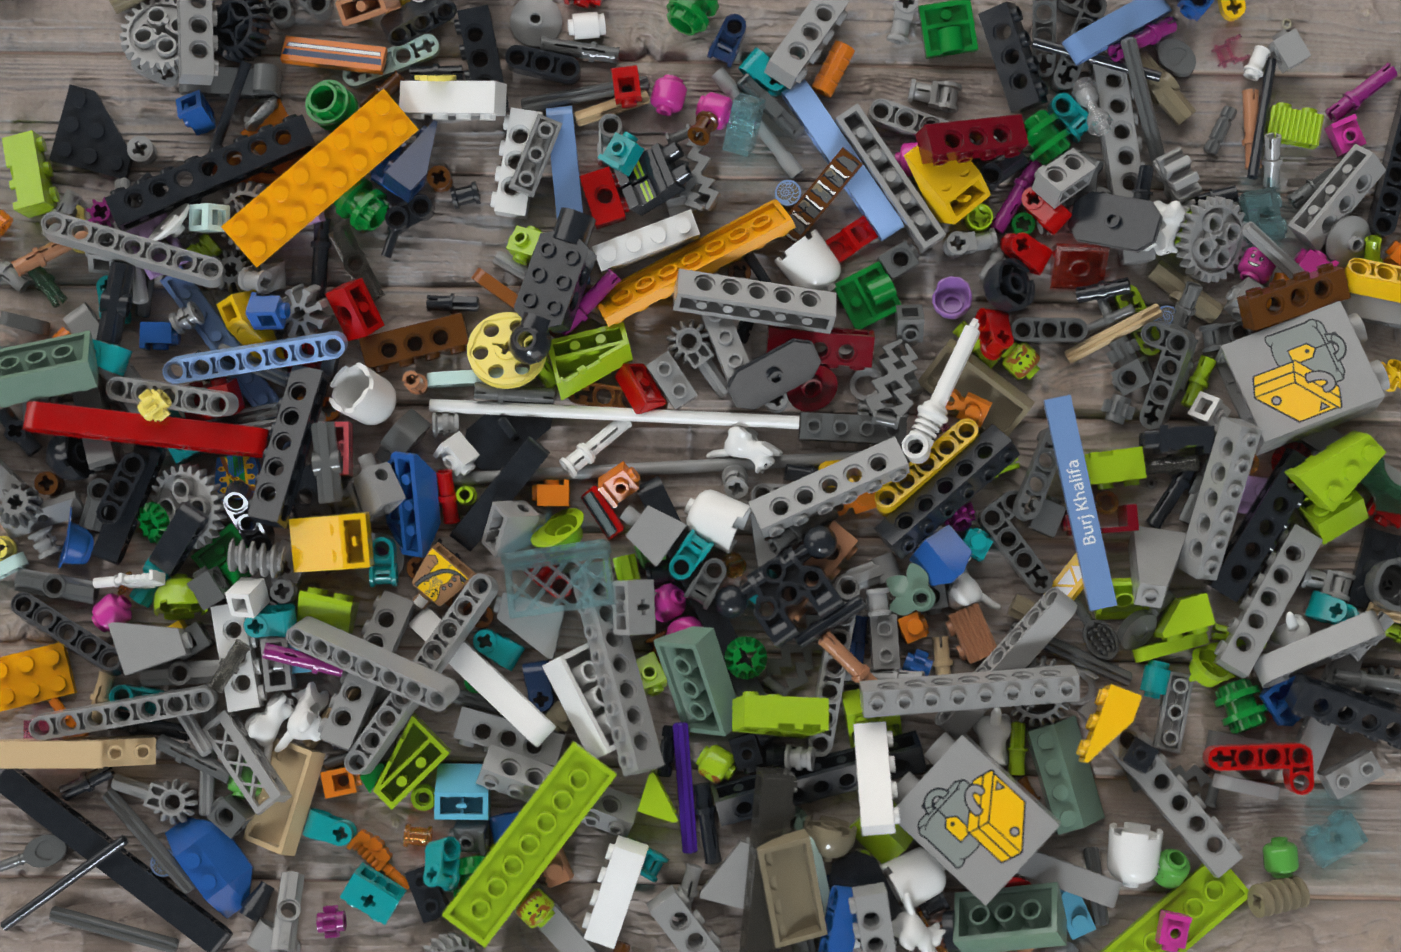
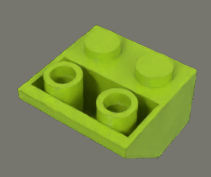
(1331, 524)
(334, 610)
(1185, 614)
(854, 715)

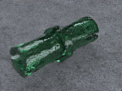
(45, 283)

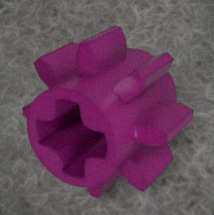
(96, 214)
(962, 518)
(331, 921)

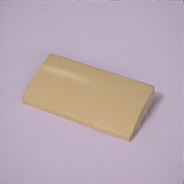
(283, 823)

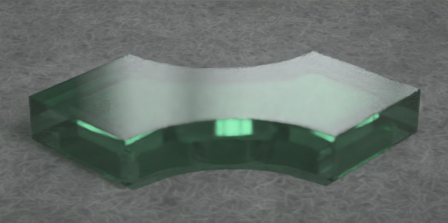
(1383, 490)

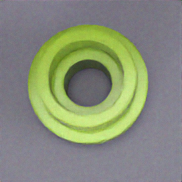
(415, 797)

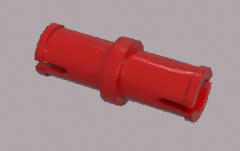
(447, 496)

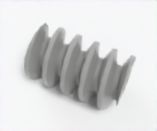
(256, 559)

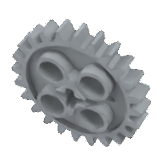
(161, 36)
(1211, 239)
(192, 485)

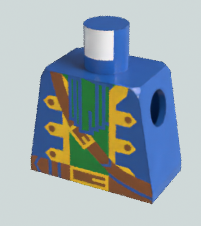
(236, 468)

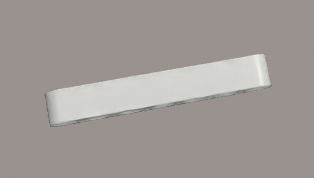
(489, 682)

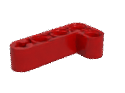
(1258, 761)

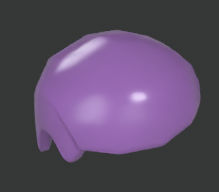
(952, 297)

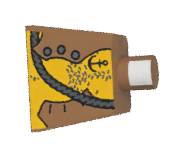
(440, 577)

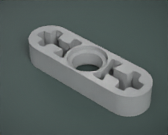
(1245, 786)

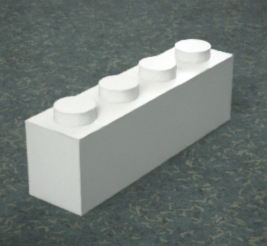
(453, 99)
(646, 242)
(874, 778)
(615, 892)

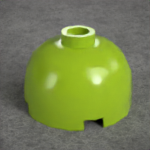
(176, 599)

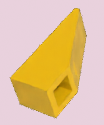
(236, 321)

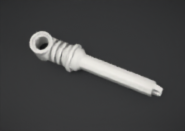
(934, 411)

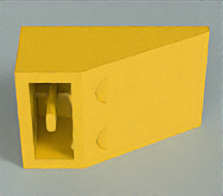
(950, 188)
(331, 542)
(1113, 714)

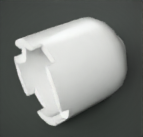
(810, 264)
(363, 394)
(717, 518)
(1133, 853)
(915, 874)

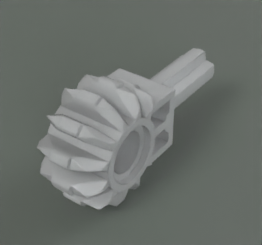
(699, 356)
(158, 796)

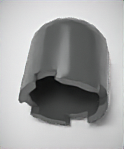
(1389, 572)

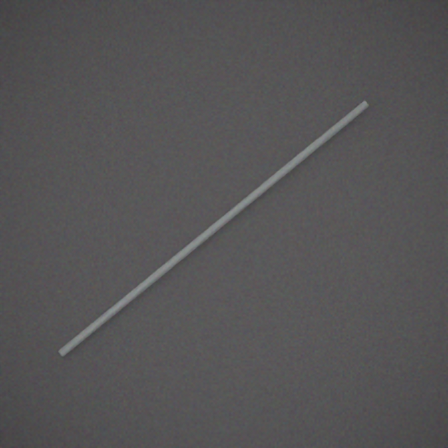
(645, 468)

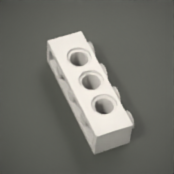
(518, 204)
(235, 696)

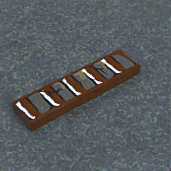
(822, 193)

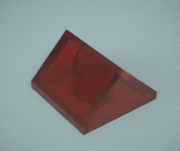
(1077, 265)

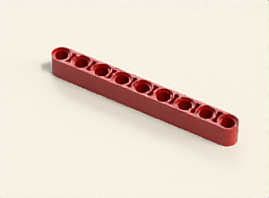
(135, 429)

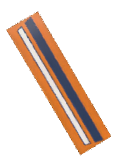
(334, 55)

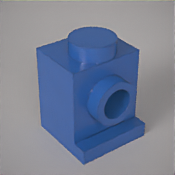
(196, 112)
(267, 312)
(158, 335)

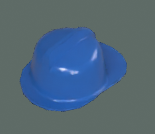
(77, 544)

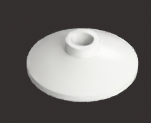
(172, 224)

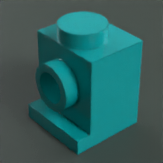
(622, 153)
(978, 542)

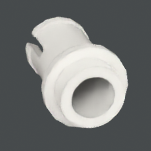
(1253, 70)

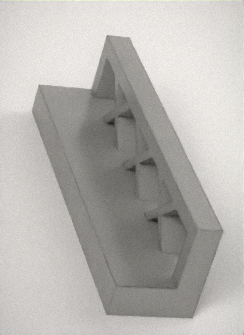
(254, 757)

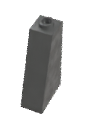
(100, 454)

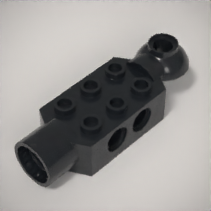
(553, 285)

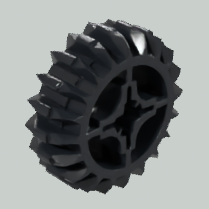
(242, 29)

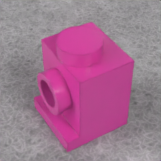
(1337, 135)
(1311, 259)
(1168, 921)

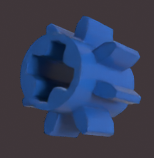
(918, 662)

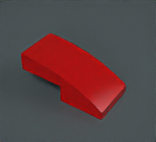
(851, 239)

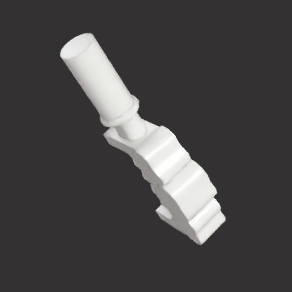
(145, 580)

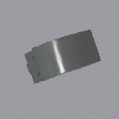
(403, 435)

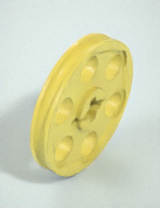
(495, 356)

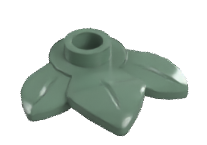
(907, 589)

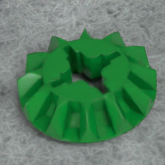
(151, 515)
(733, 655)

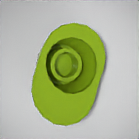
(560, 529)
(1203, 668)

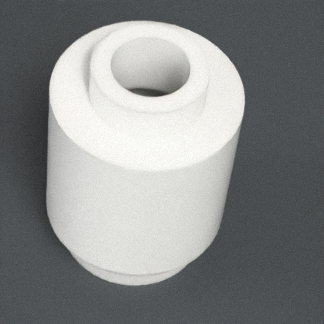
(586, 25)

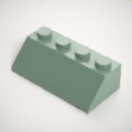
(47, 368)
(698, 679)
(1064, 781)
(1012, 920)

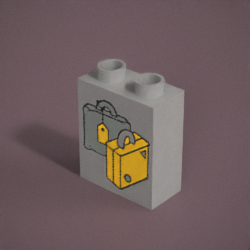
(1302, 376)
(973, 816)

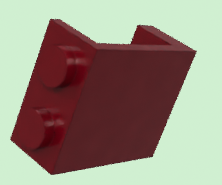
(1126, 521)

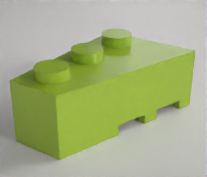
(30, 174)
(588, 357)
(1116, 466)
(1337, 470)
(780, 715)
(410, 762)

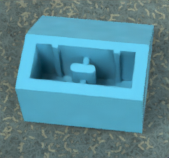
(459, 795)

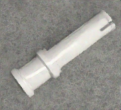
(584, 453)

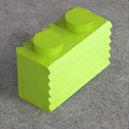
(1297, 127)

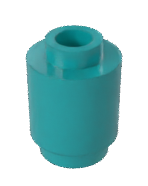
(1155, 679)

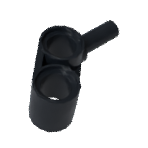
(411, 219)

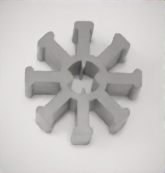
(1176, 175)
(314, 319)

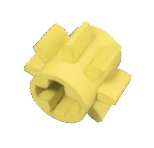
(154, 405)

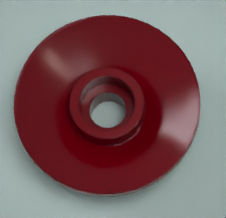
(817, 394)

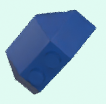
(418, 516)
(212, 863)

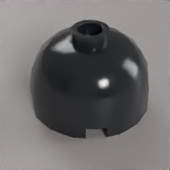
(1009, 286)
(67, 458)

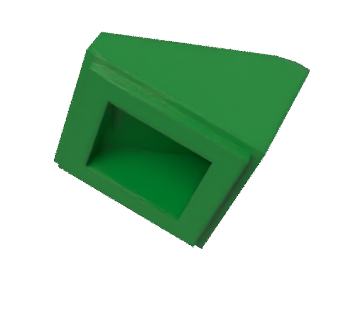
(371, 779)

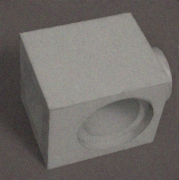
(1288, 49)

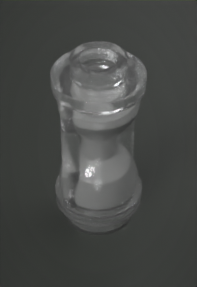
(1087, 95)

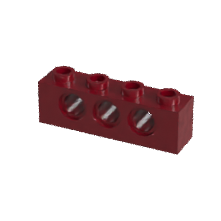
(1008, 129)
(860, 340)

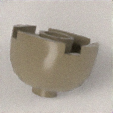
(830, 836)

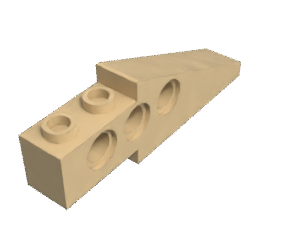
(78, 752)

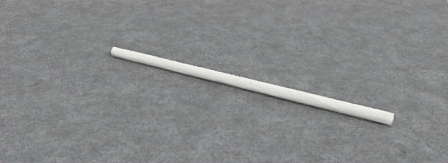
(614, 413)

